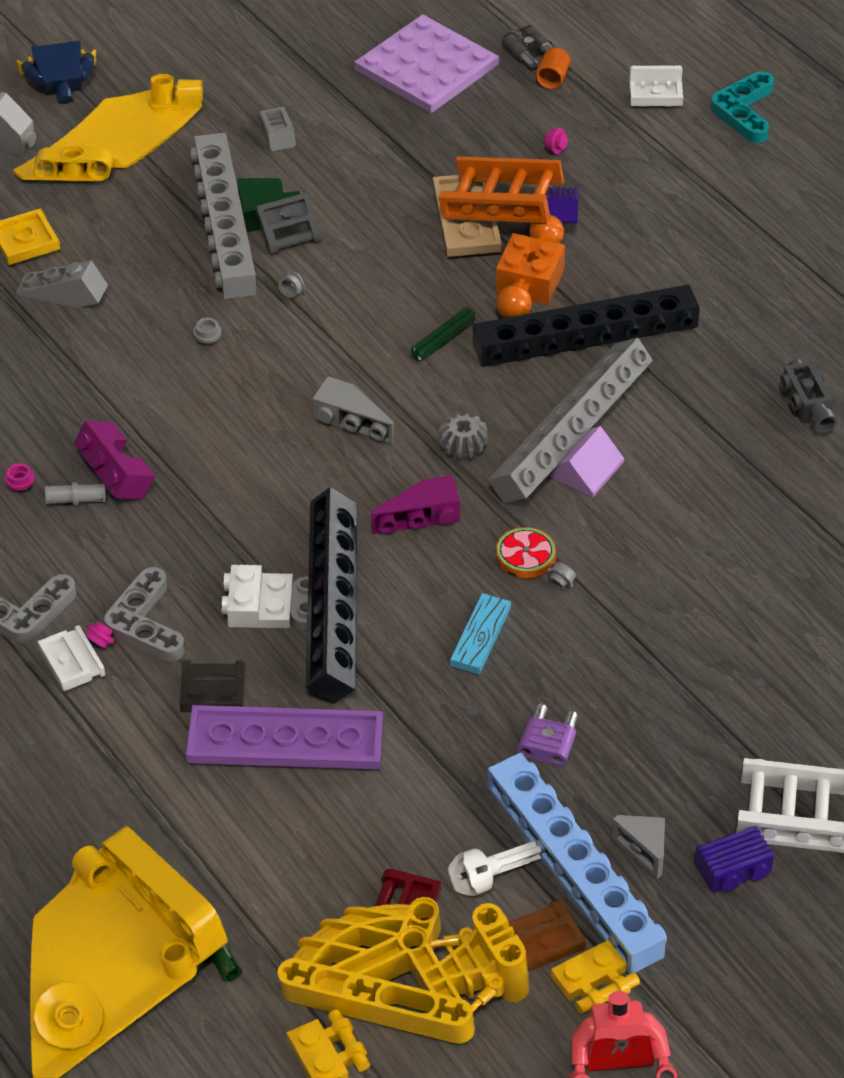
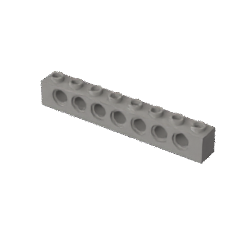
(225, 216)
(570, 421)

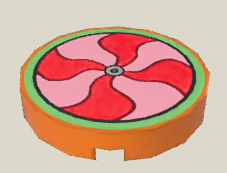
(525, 552)

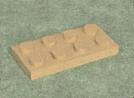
(465, 236)

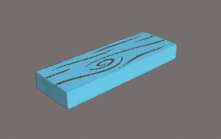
(480, 634)

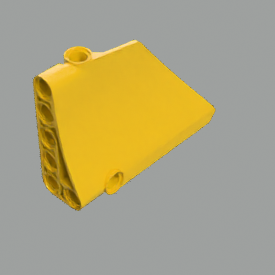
(124, 932)

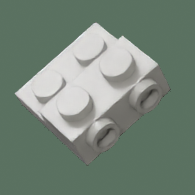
(257, 598)

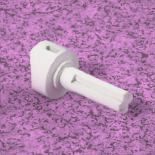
(482, 868)

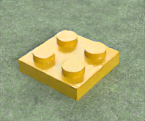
(27, 237)

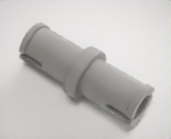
(75, 493)

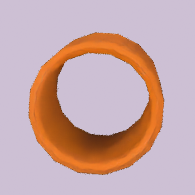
(553, 68)

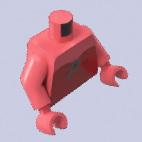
(619, 1037)

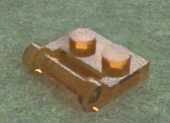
(551, 940)

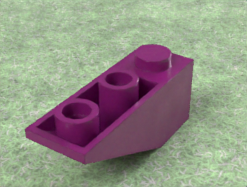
(422, 505)

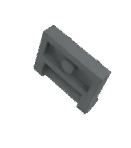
(286, 214)

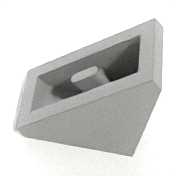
(642, 840)

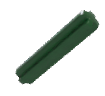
(443, 334)

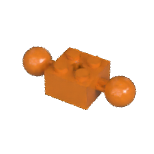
(530, 268)

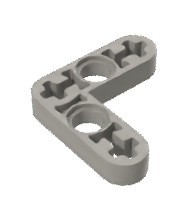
(18, 617)
(135, 618)

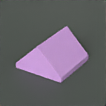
(589, 463)

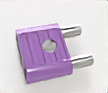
(547, 739)

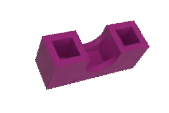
(102, 447)

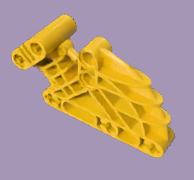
(360, 984)

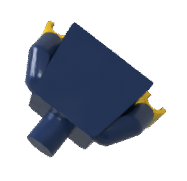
(58, 68)

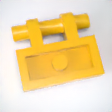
(591, 969)
(317, 1054)

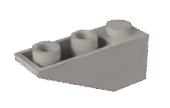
(67, 285)
(350, 409)

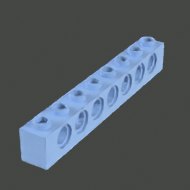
(542, 819)

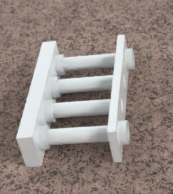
(787, 828)

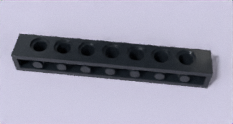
(585, 325)
(332, 596)

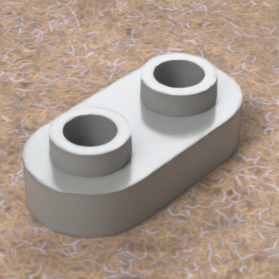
(299, 603)

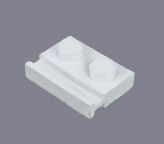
(71, 658)

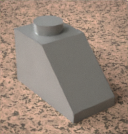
(15, 127)

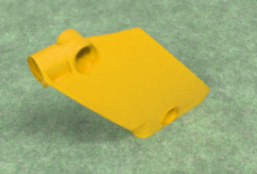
(118, 132)

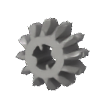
(463, 436)

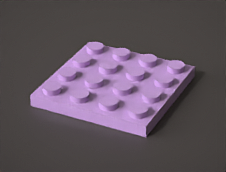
(426, 63)

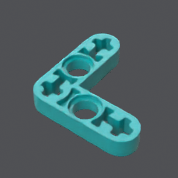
(728, 103)

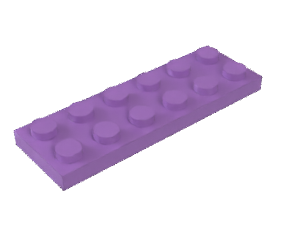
(285, 737)

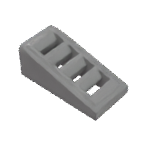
(278, 128)

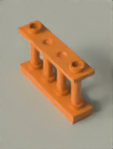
(501, 206)

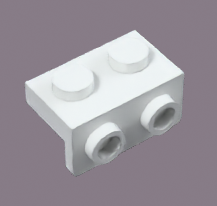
(656, 86)

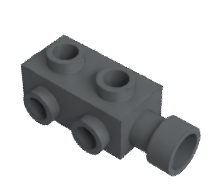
(809, 394)

